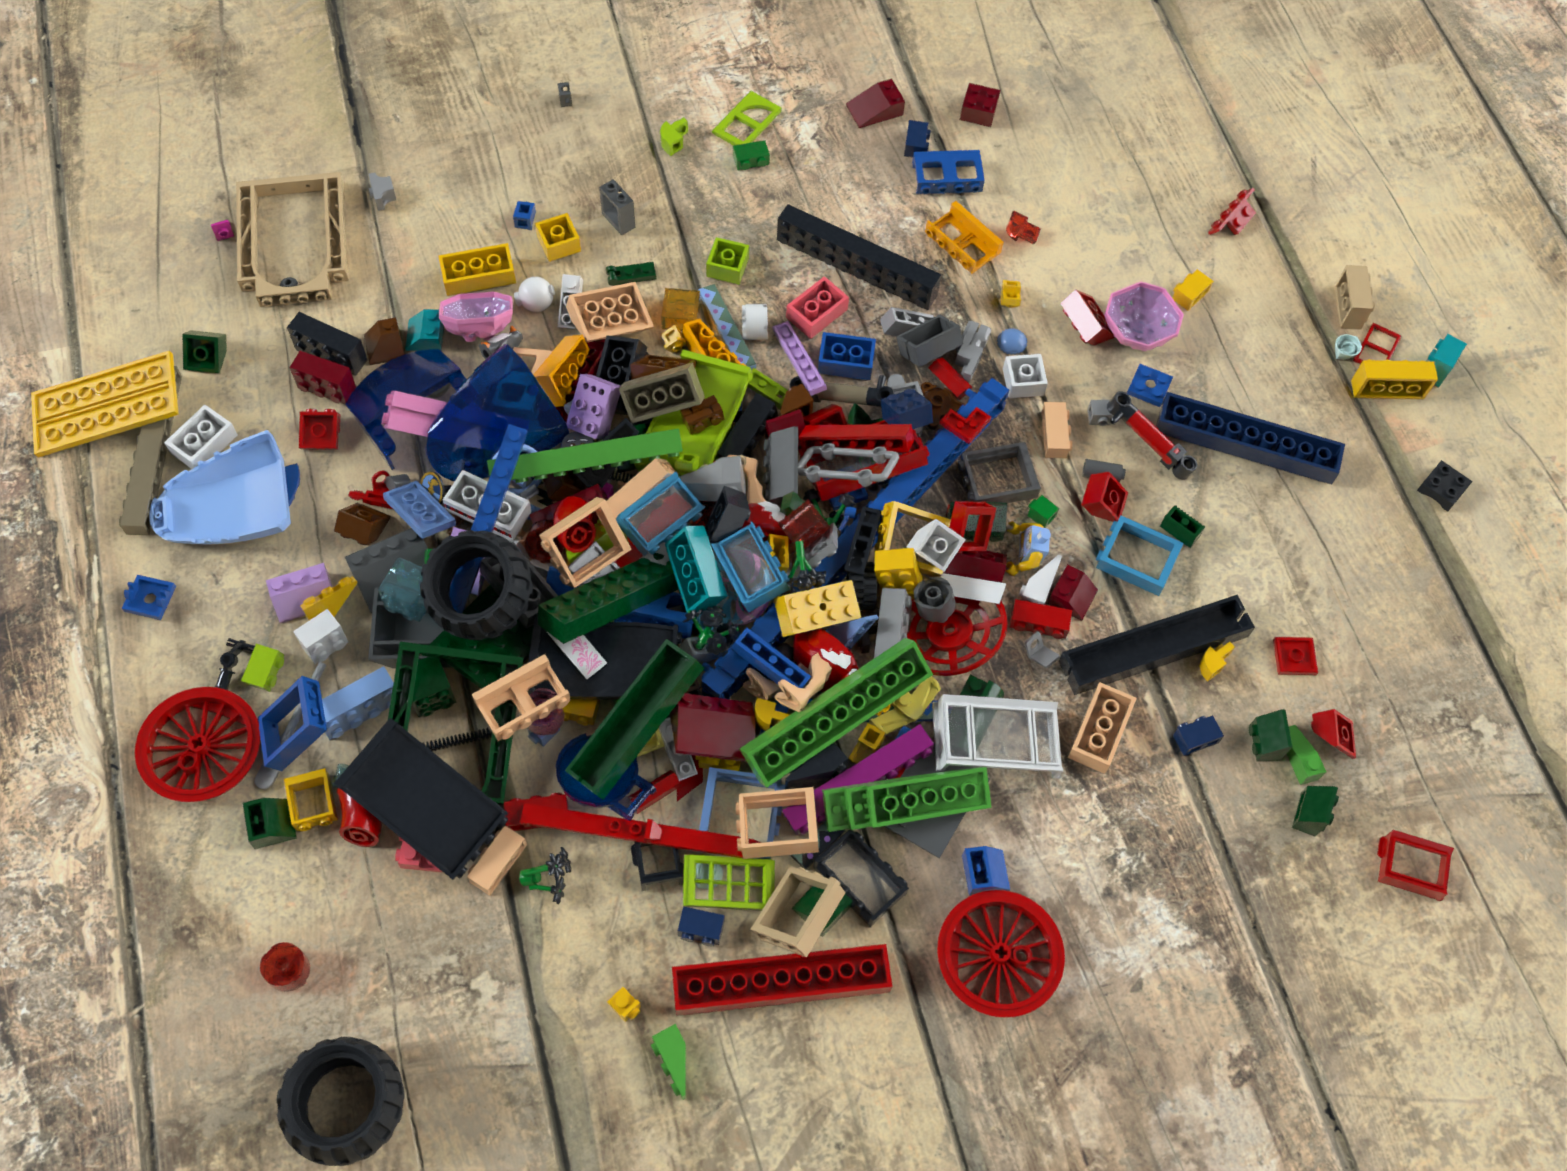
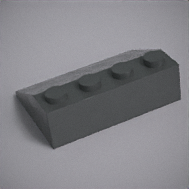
(375, 561)

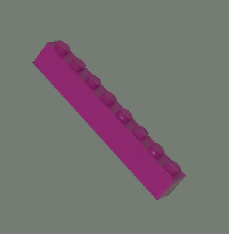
(877, 767)

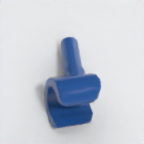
(850, 512)

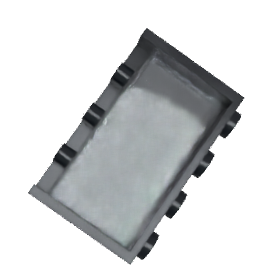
(862, 876)

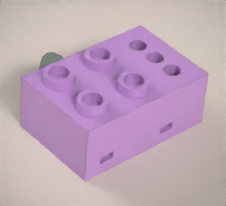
(592, 406)

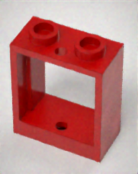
(959, 519)

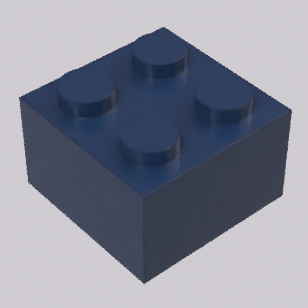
(907, 408)

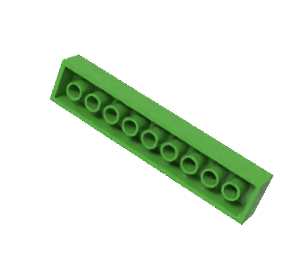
(595, 455)
(836, 712)

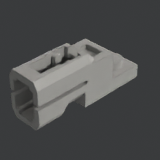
(971, 350)

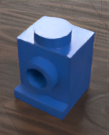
(524, 215)

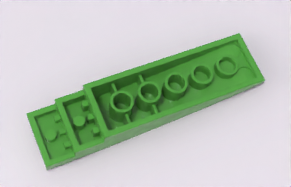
(906, 799)

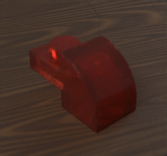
(1020, 228)

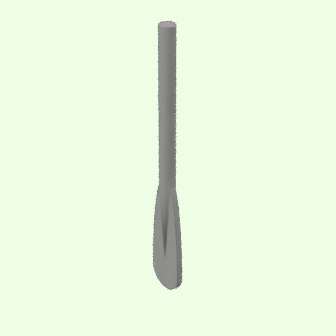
(266, 776)

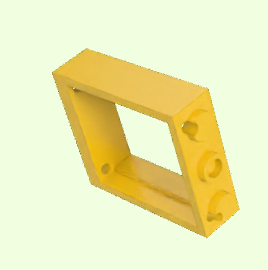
(887, 524)

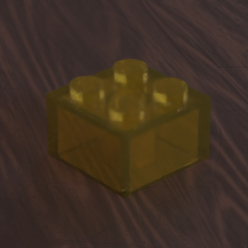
(679, 307)

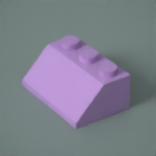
(291, 589)

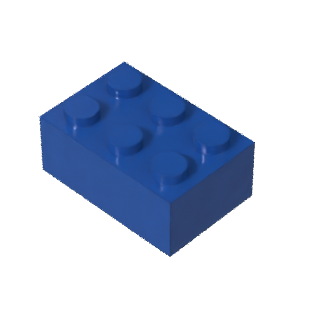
(846, 356)

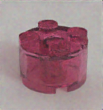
(553, 721)

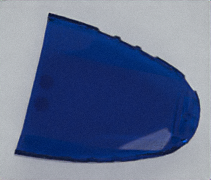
(479, 412)

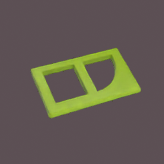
(750, 101)

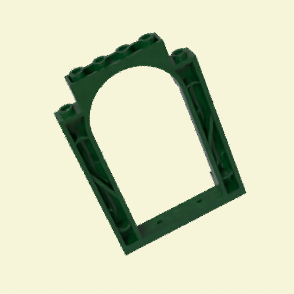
(403, 693)

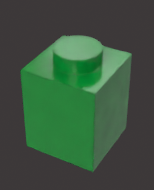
(1042, 511)

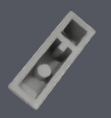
(898, 320)

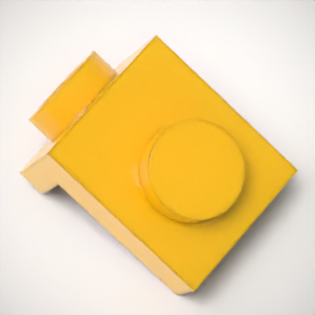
(673, 339)

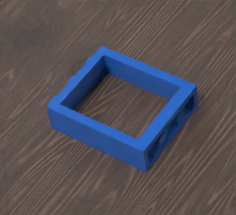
(309, 695)

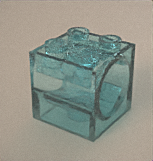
(402, 590)

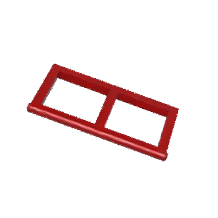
(1365, 342)

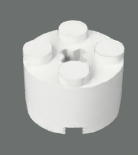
(754, 322)

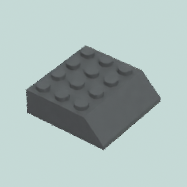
(391, 628)

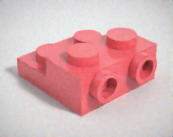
(411, 859)

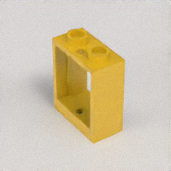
(307, 781)

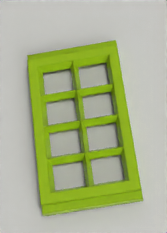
(689, 881)

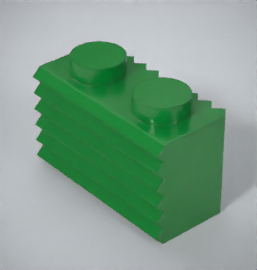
(751, 155)

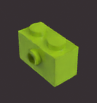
(263, 667)

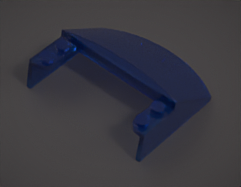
(411, 373)

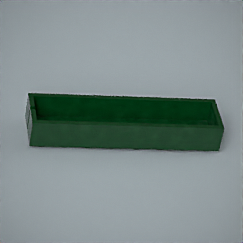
(606, 598)
(634, 719)

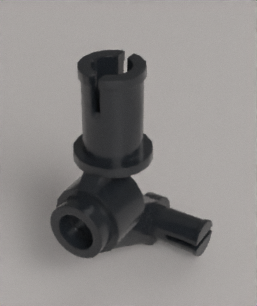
(230, 660)

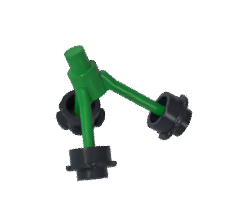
(834, 517)

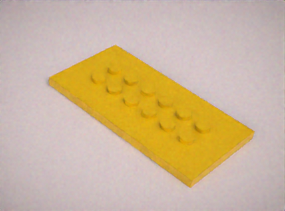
(104, 404)

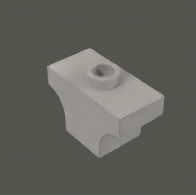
(381, 190)

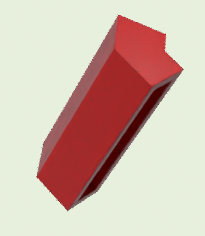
(950, 377)
(664, 785)

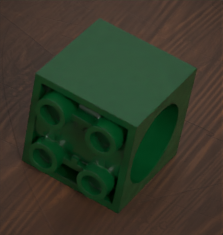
(431, 688)

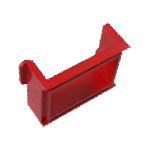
(1386, 853)

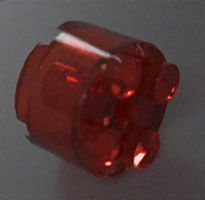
(533, 541)
(277, 958)

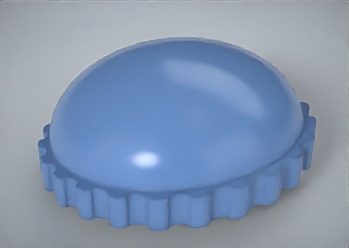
(1012, 341)

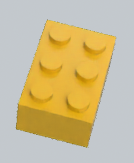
(897, 569)

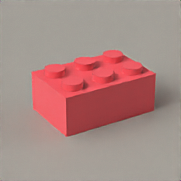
(817, 307)

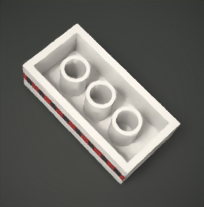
(465, 498)

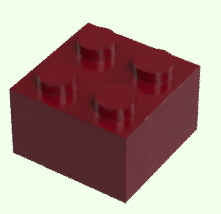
(980, 105)

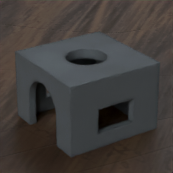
(564, 96)

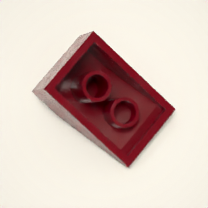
(877, 104)

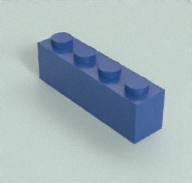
(768, 659)

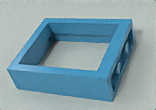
(1131, 575)

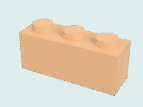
(1056, 430)
(496, 860)

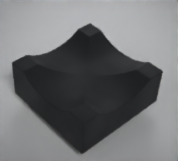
(1445, 485)

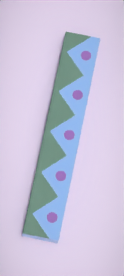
(726, 325)

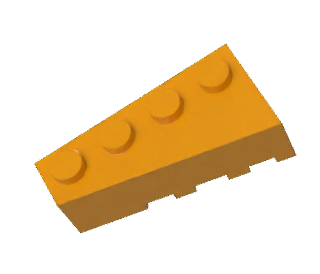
(702, 341)
(562, 368)

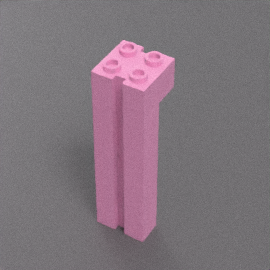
(410, 413)

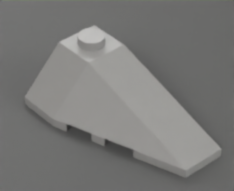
(710, 479)

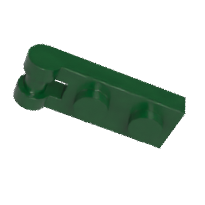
(631, 273)

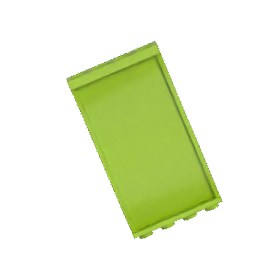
(728, 385)

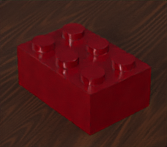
(322, 377)

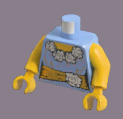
(1032, 547)

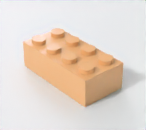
(1102, 728)

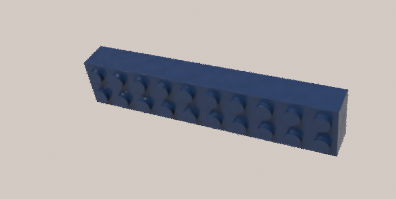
(1250, 438)

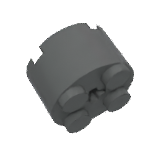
(934, 599)

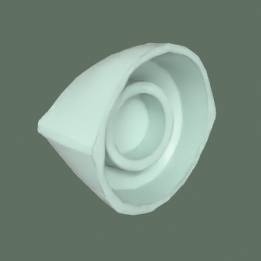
(1347, 347)
(702, 872)

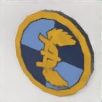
(434, 485)

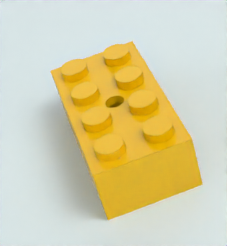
(477, 269)
(1394, 379)
(817, 608)

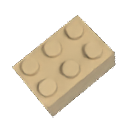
(1354, 297)

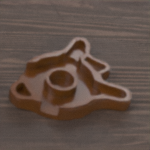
(941, 400)

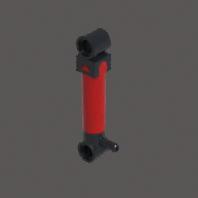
(1171, 454)

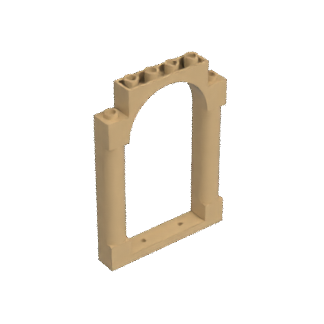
(336, 264)

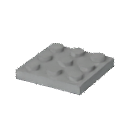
(818, 550)

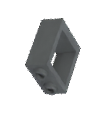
(617, 207)

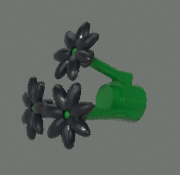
(532, 876)

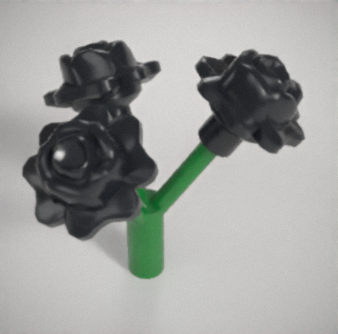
(804, 580)

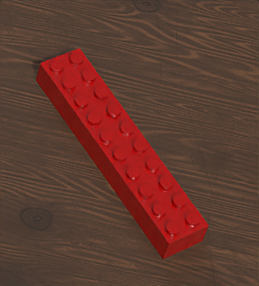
(781, 979)

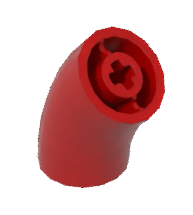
(580, 535)
(357, 823)

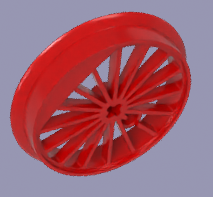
(209, 700)
(949, 950)

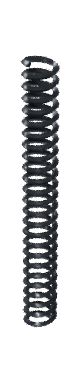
(460, 739)

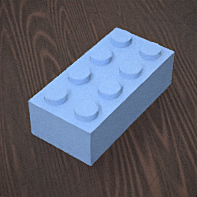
(357, 702)

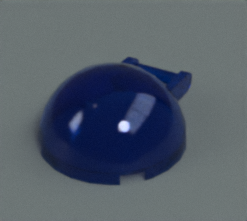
(583, 796)

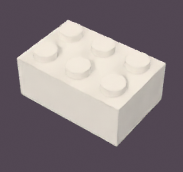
(200, 437)

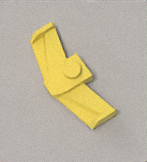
(908, 707)

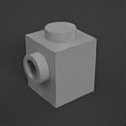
(1098, 413)

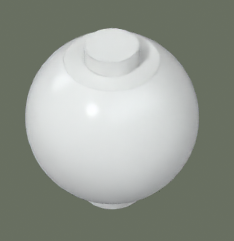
(535, 294)

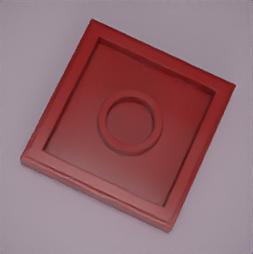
(1295, 656)

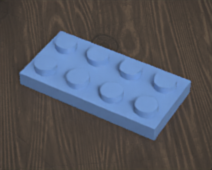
(419, 509)

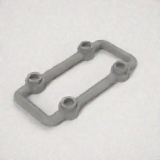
(864, 476)

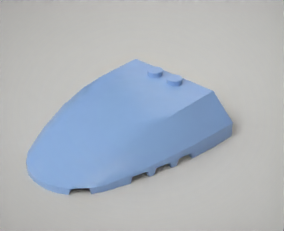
(226, 498)

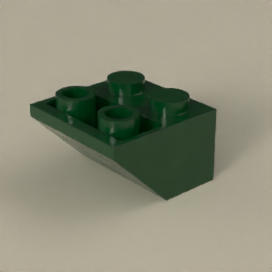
(1315, 809)
(268, 822)

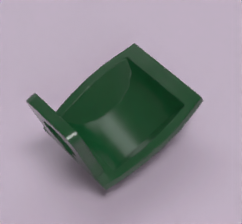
(858, 416)

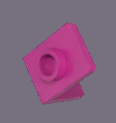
(222, 230)

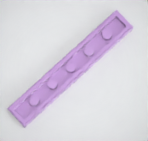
(799, 358)

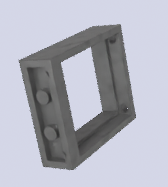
(999, 453)

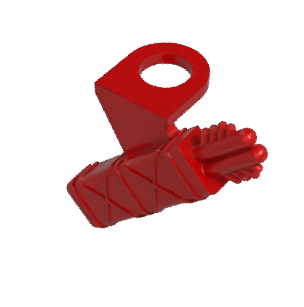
(376, 496)

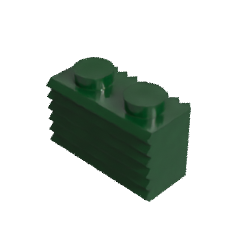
(1182, 526)

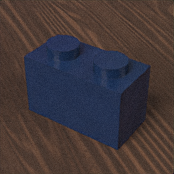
(916, 138)
(1198, 735)
(700, 926)

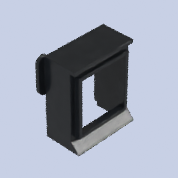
(659, 877)

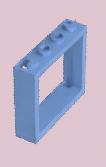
(743, 778)

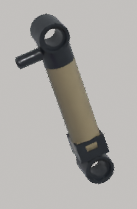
(851, 393)

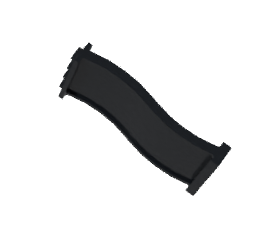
(623, 646)
(422, 799)

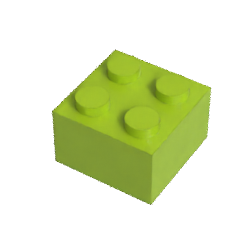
(727, 260)

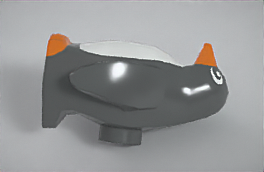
(512, 339)

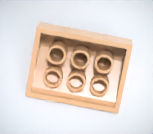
(609, 312)

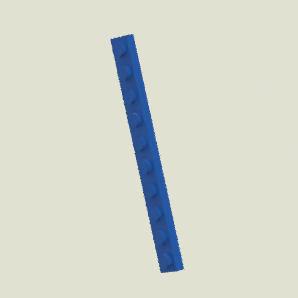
(489, 510)

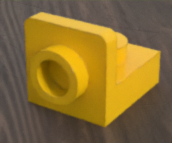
(624, 1004)

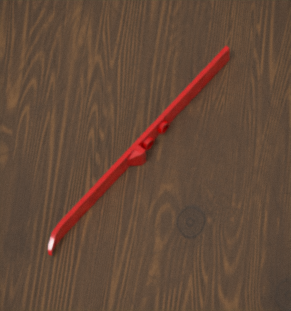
(633, 830)

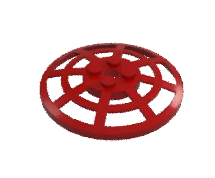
(959, 637)

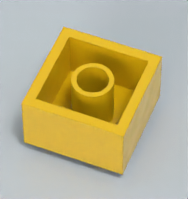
(558, 237)

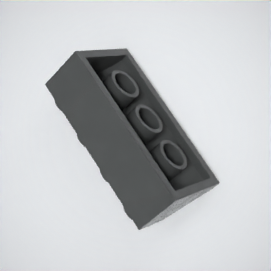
(781, 465)

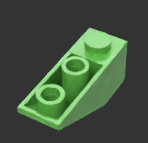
(672, 1049)

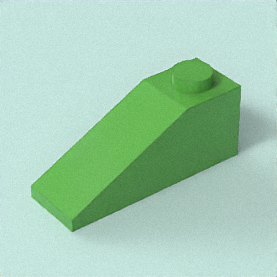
(1304, 758)

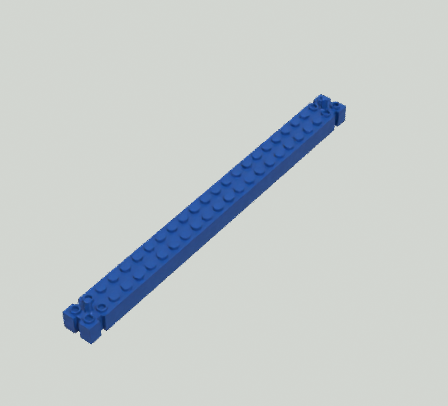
(905, 489)

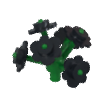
(716, 641)

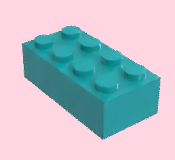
(695, 568)

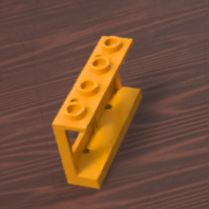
(971, 232)

